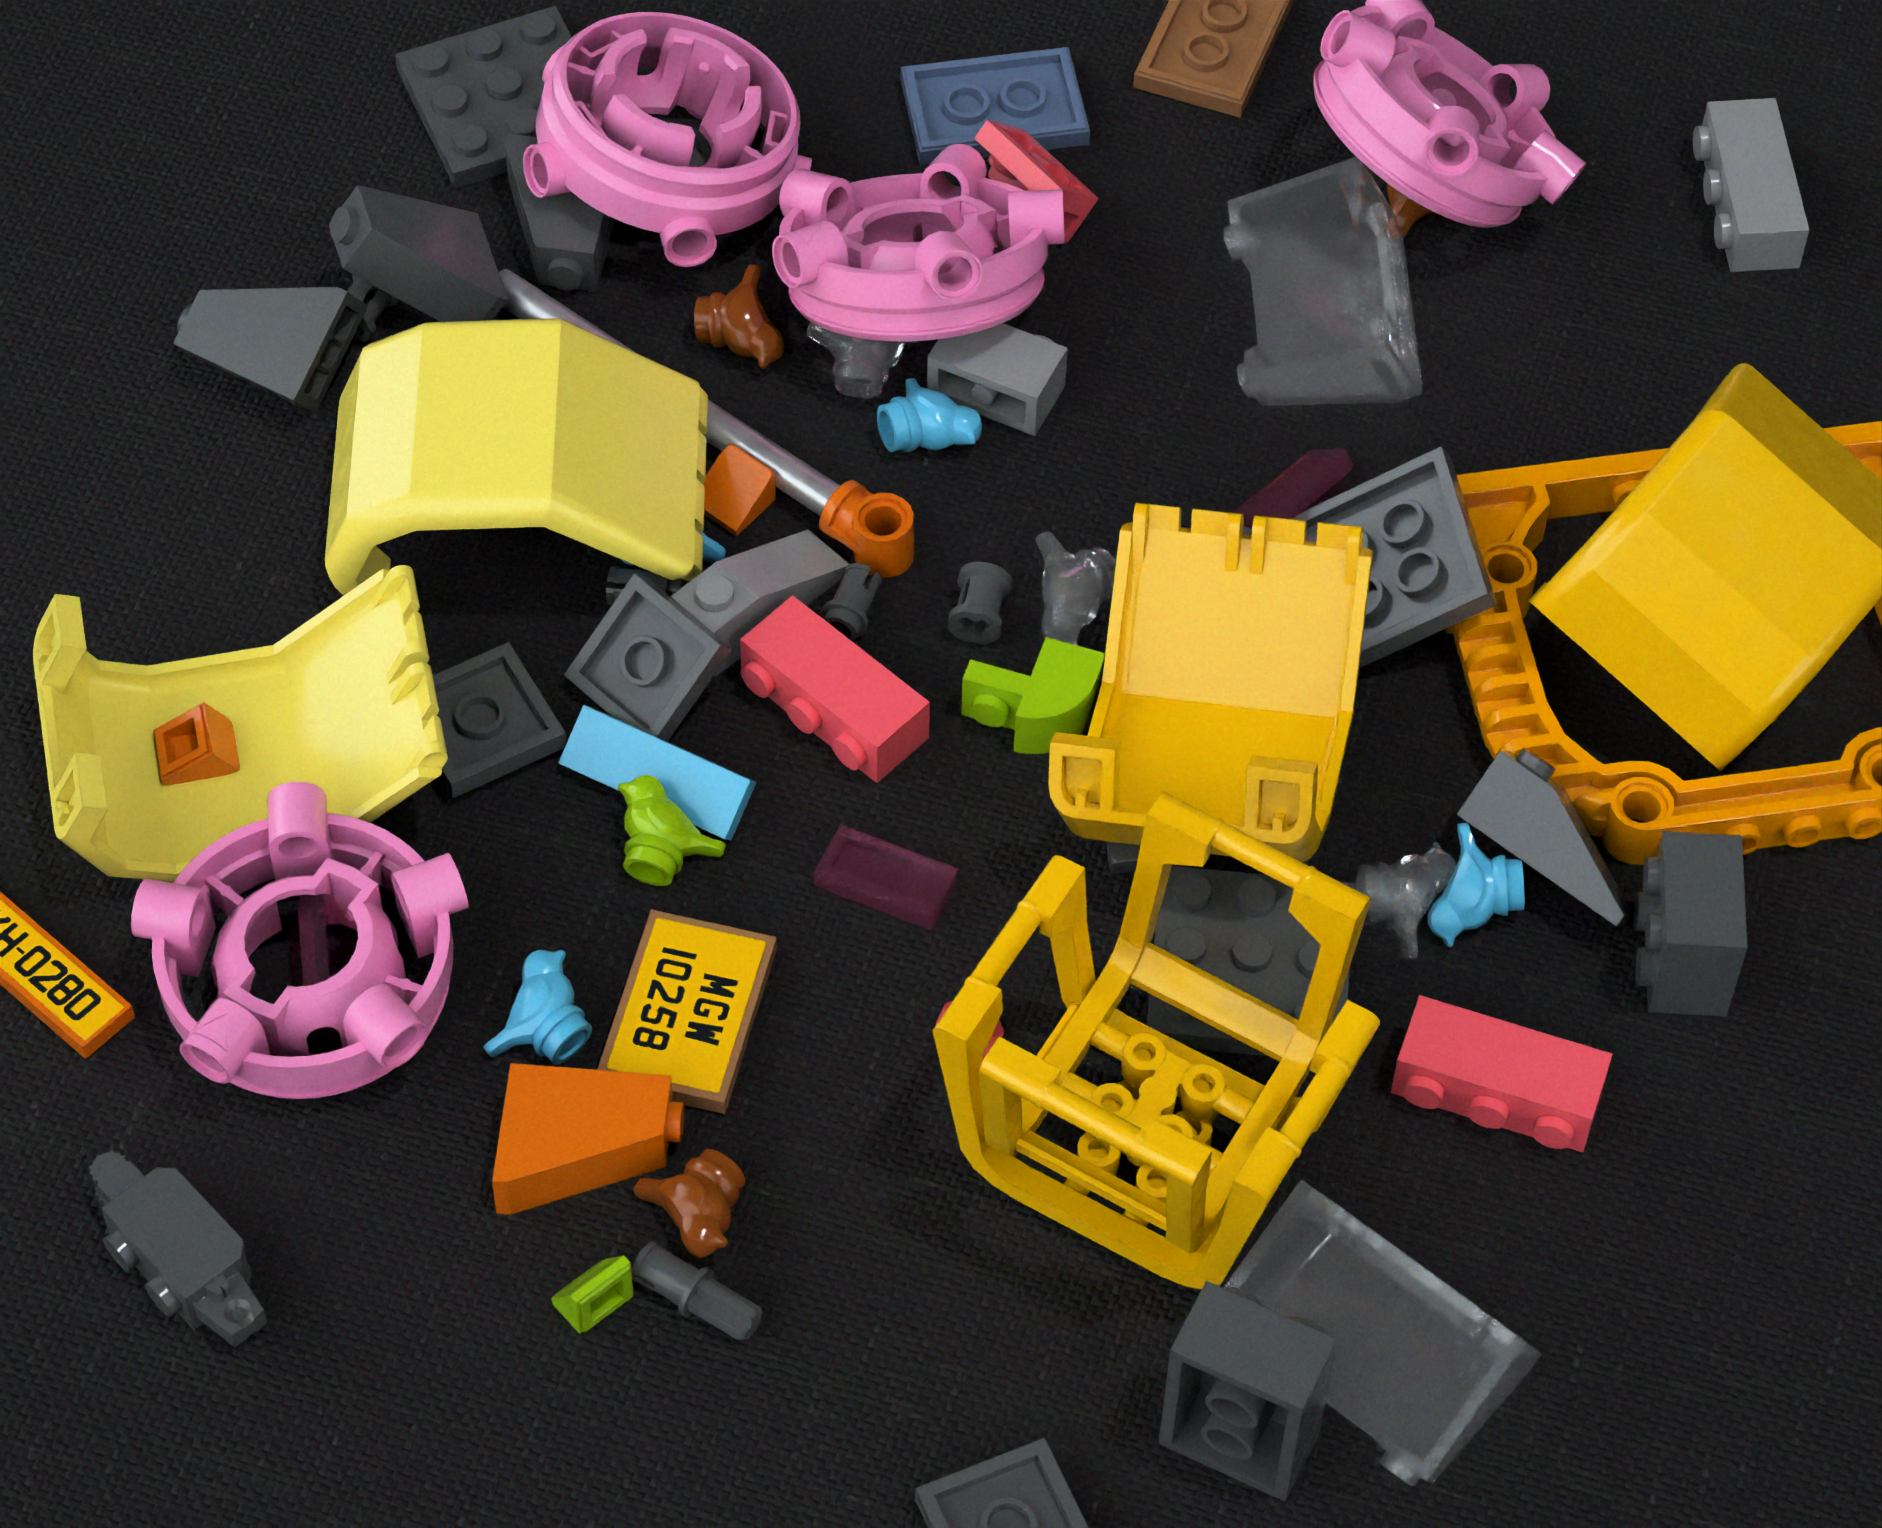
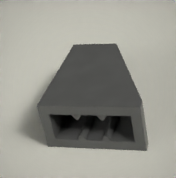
(561, 230)
(419, 254)
(274, 336)

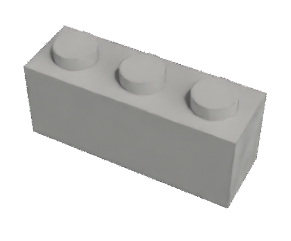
(1751, 185)

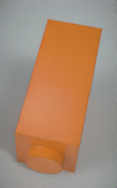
(579, 1132)

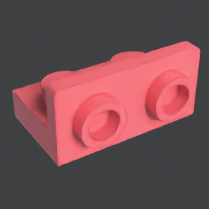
(1027, 165)

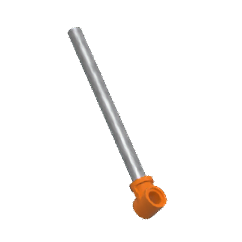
(870, 524)

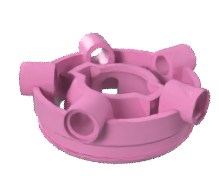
(1439, 115)
(635, 167)
(914, 250)
(368, 1001)

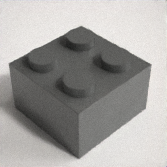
(1692, 923)

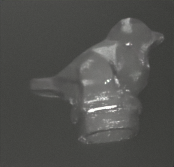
(859, 363)
(1072, 587)
(1405, 891)

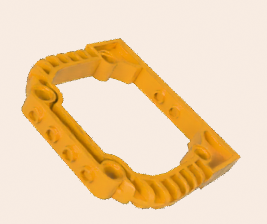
(1508, 698)

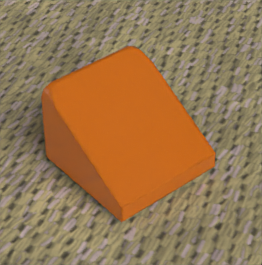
(737, 489)
(196, 746)

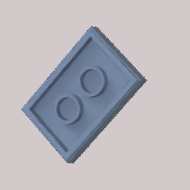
(1021, 89)

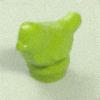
(659, 833)

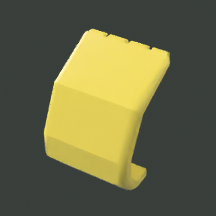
(517, 433)
(324, 706)

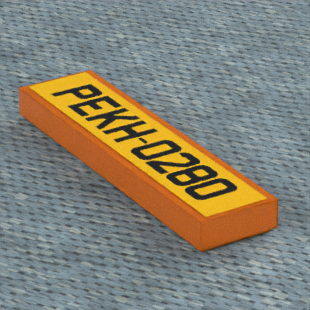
(57, 984)

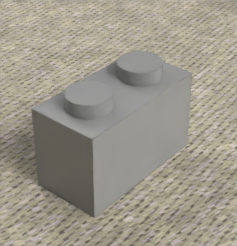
(1000, 374)

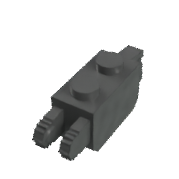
(178, 1245)

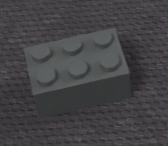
(1246, 1389)

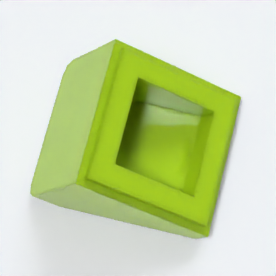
(595, 1293)

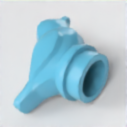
(926, 420)
(1476, 890)
(544, 1012)

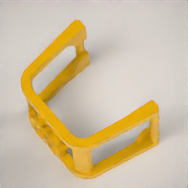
(964, 1032)
(1023, 1088)

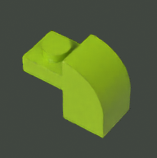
(1051, 700)

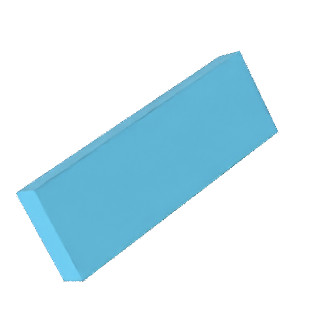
(620, 752)

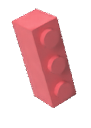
(834, 689)
(1500, 1074)

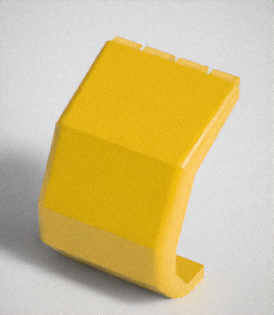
(1728, 568)
(1221, 679)

